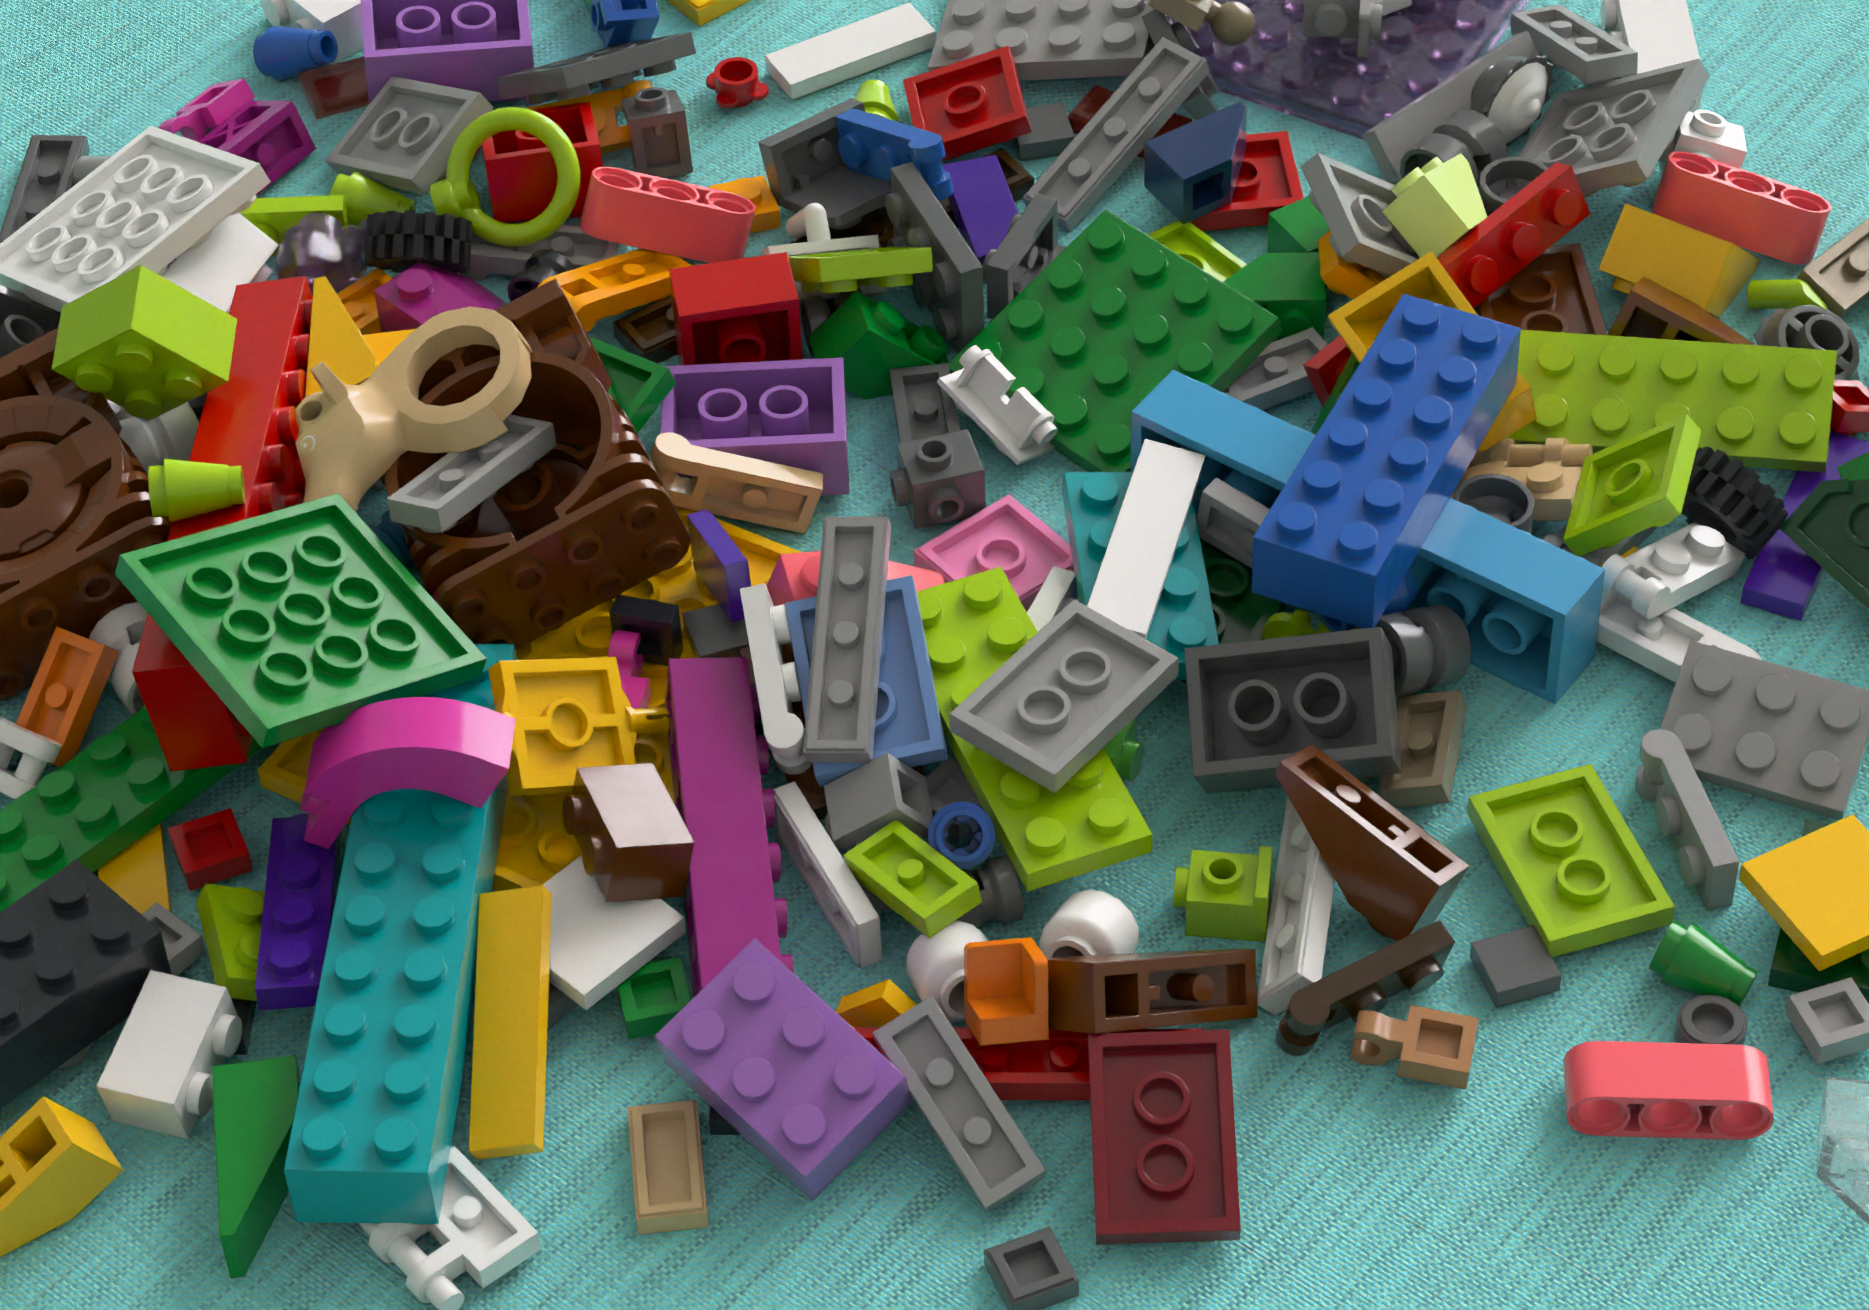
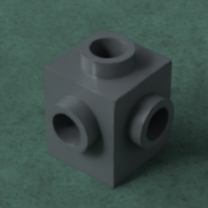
(939, 479)

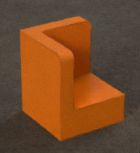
(1006, 991)

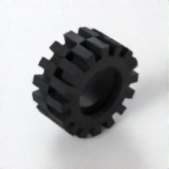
(403, 239)
(1732, 501)

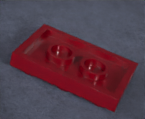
(1163, 1137)

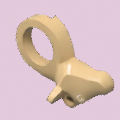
(360, 430)

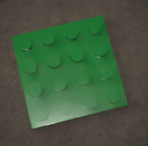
(1110, 328)
(299, 618)

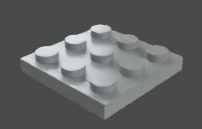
(1616, 127)

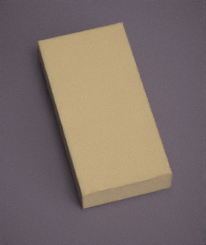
(667, 1167)

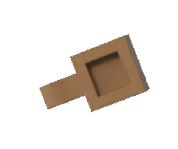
(1430, 1044)

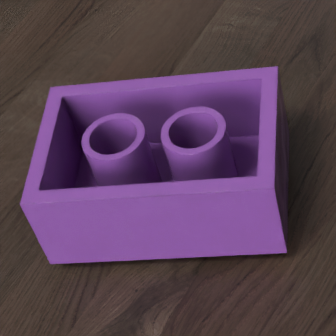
(446, 42)
(766, 412)
(783, 1069)

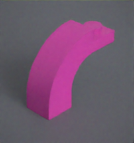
(404, 745)

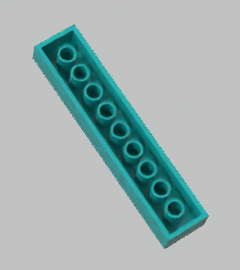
(395, 1002)

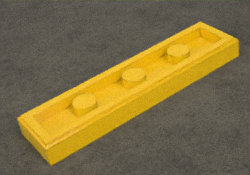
(510, 1023)

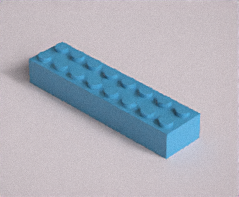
(1520, 598)

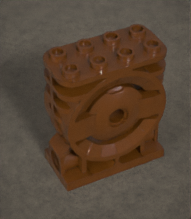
(66, 510)
(569, 527)

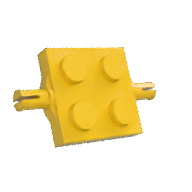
(567, 719)

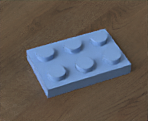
(907, 701)

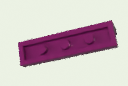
(264, 134)

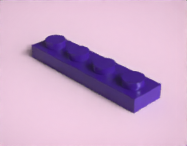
(295, 916)

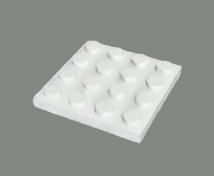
(129, 212)

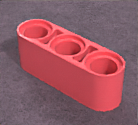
(1741, 207)
(666, 215)
(1668, 1090)

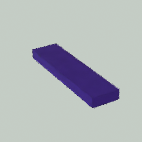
(1783, 572)

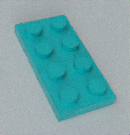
(1185, 606)

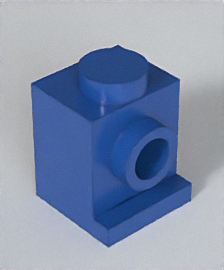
(623, 20)

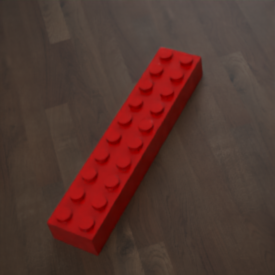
(251, 426)

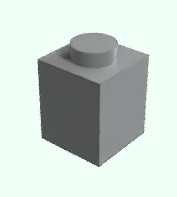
(873, 798)

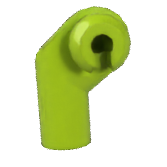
(1781, 294)

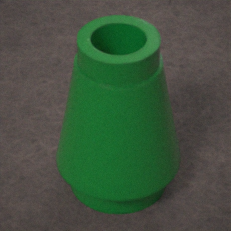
(1701, 964)

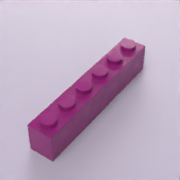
(726, 811)

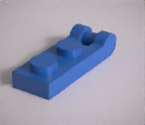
(877, 144)

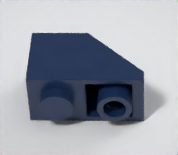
(1197, 163)

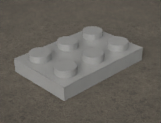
(407, 134)
(1353, 211)
(1064, 695)
(1769, 729)

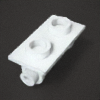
(1016, 425)

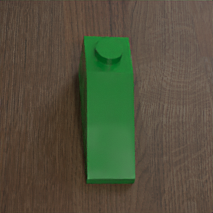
(252, 1138)

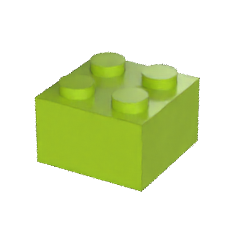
(144, 343)

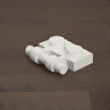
(476, 1233)

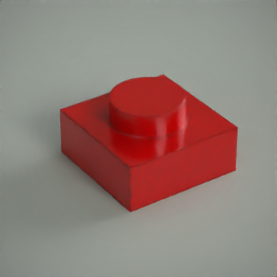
(1850, 408)
(210, 849)

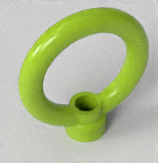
(460, 197)

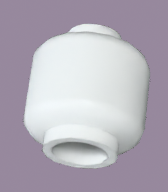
(1090, 925)
(937, 967)

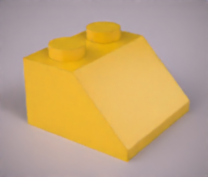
(1677, 258)

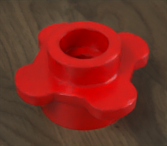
(736, 83)

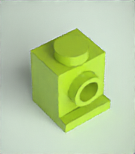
(1225, 894)

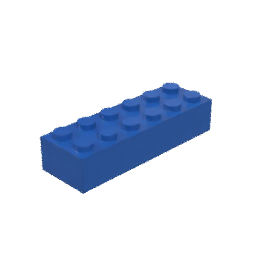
(1385, 462)

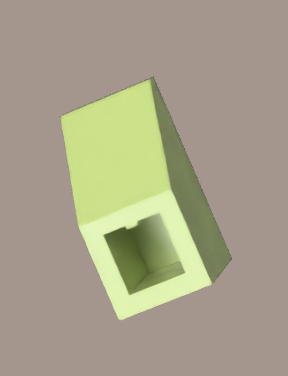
(1436, 205)

